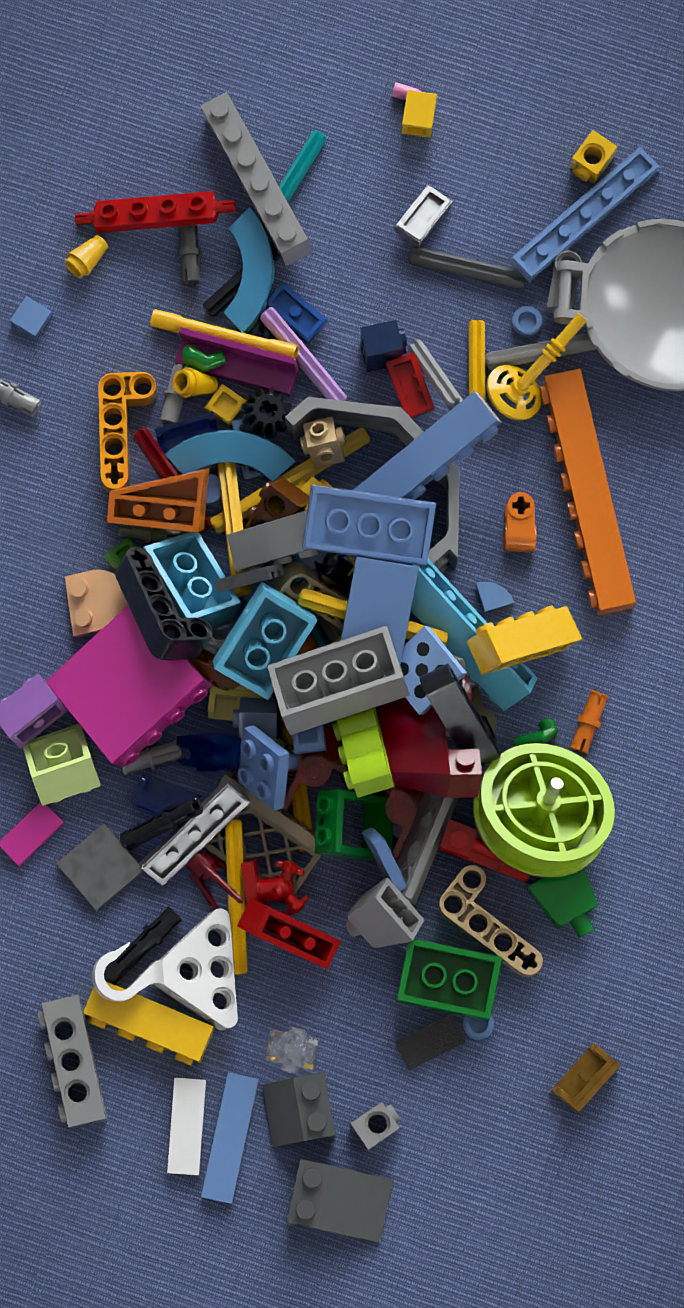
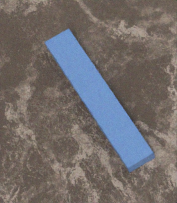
(585, 214)

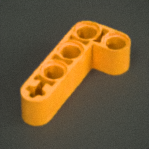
(119, 433)

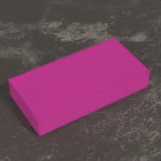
(30, 833)

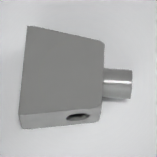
(384, 916)

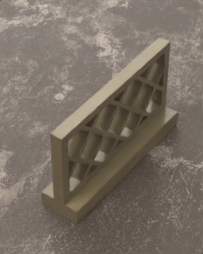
(280, 821)

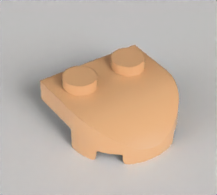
(93, 600)

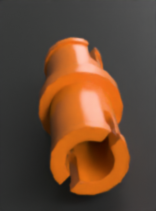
(589, 722)

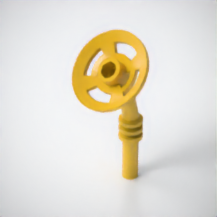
(521, 385)

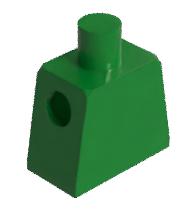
(566, 900)

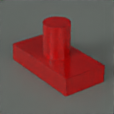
(410, 385)

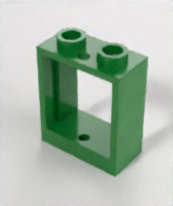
(329, 835)

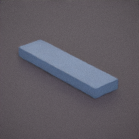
(229, 1138)

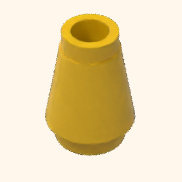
(86, 256)
(193, 383)

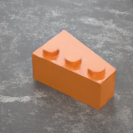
(162, 503)

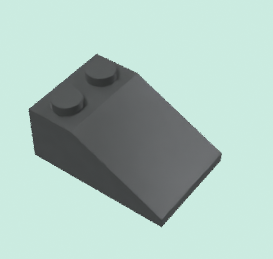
(339, 1201)

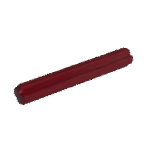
(159, 460)

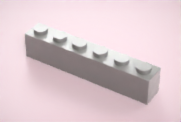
(256, 179)

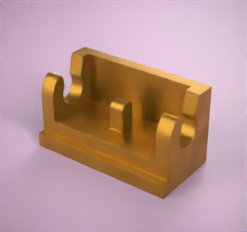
(585, 1078)

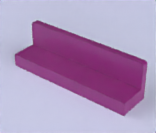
(244, 363)

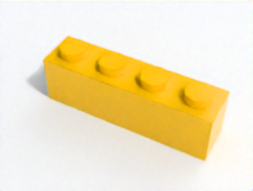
(523, 639)
(152, 1022)

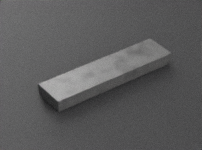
(195, 833)

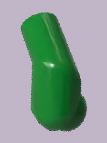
(201, 361)
(547, 732)

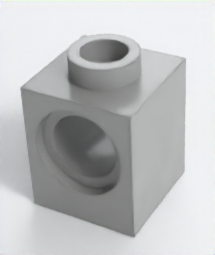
(369, 1138)

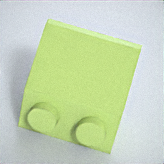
(61, 764)

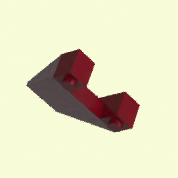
(420, 751)

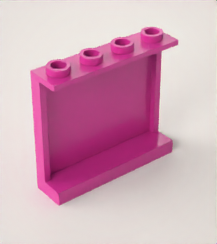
(124, 691)

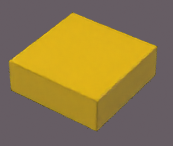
(225, 405)

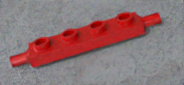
(155, 212)

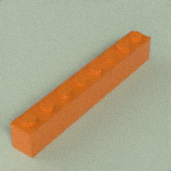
(588, 492)

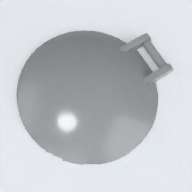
(634, 301)

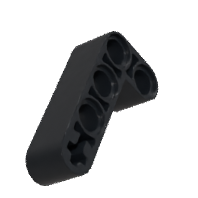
(155, 614)
(459, 713)

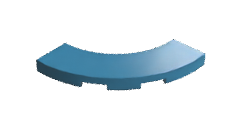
(256, 273)
(230, 447)

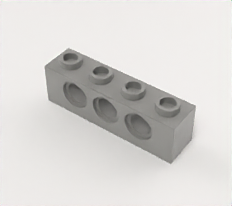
(92, 1107)

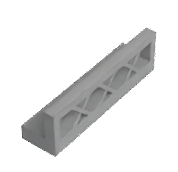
(424, 842)

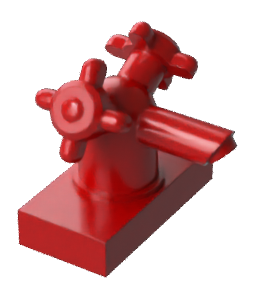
(273, 889)

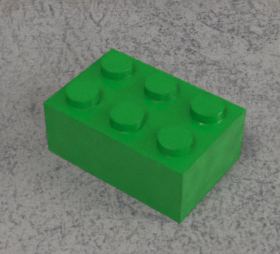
(449, 980)

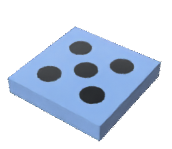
(421, 656)

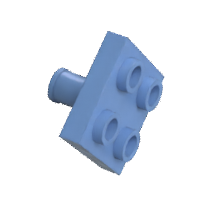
(265, 767)

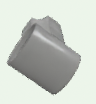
(552, 302)

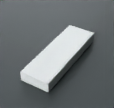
(186, 1126)

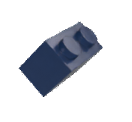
(381, 344)

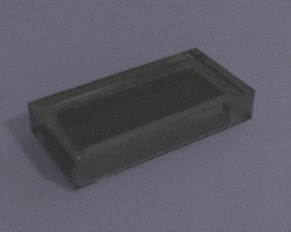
(429, 1042)

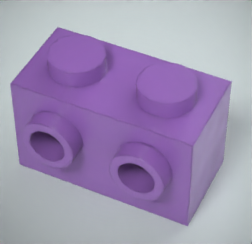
(30, 711)

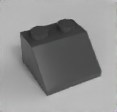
(298, 1110)

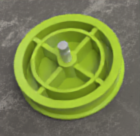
(544, 810)

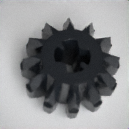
(261, 421)

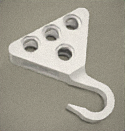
(165, 974)

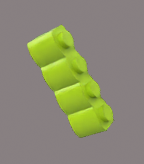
(363, 753)

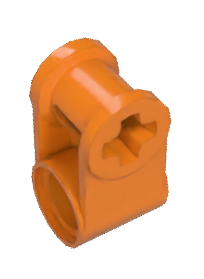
(520, 528)

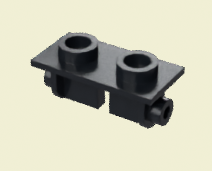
(335, 572)

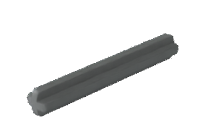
(467, 267)

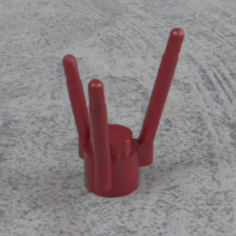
(204, 867)

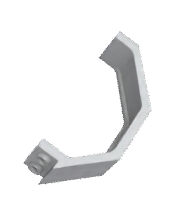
(400, 424)

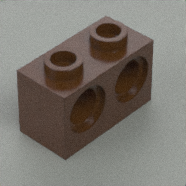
(270, 507)

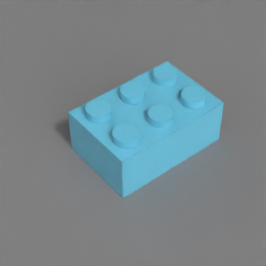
(189, 578)
(264, 634)

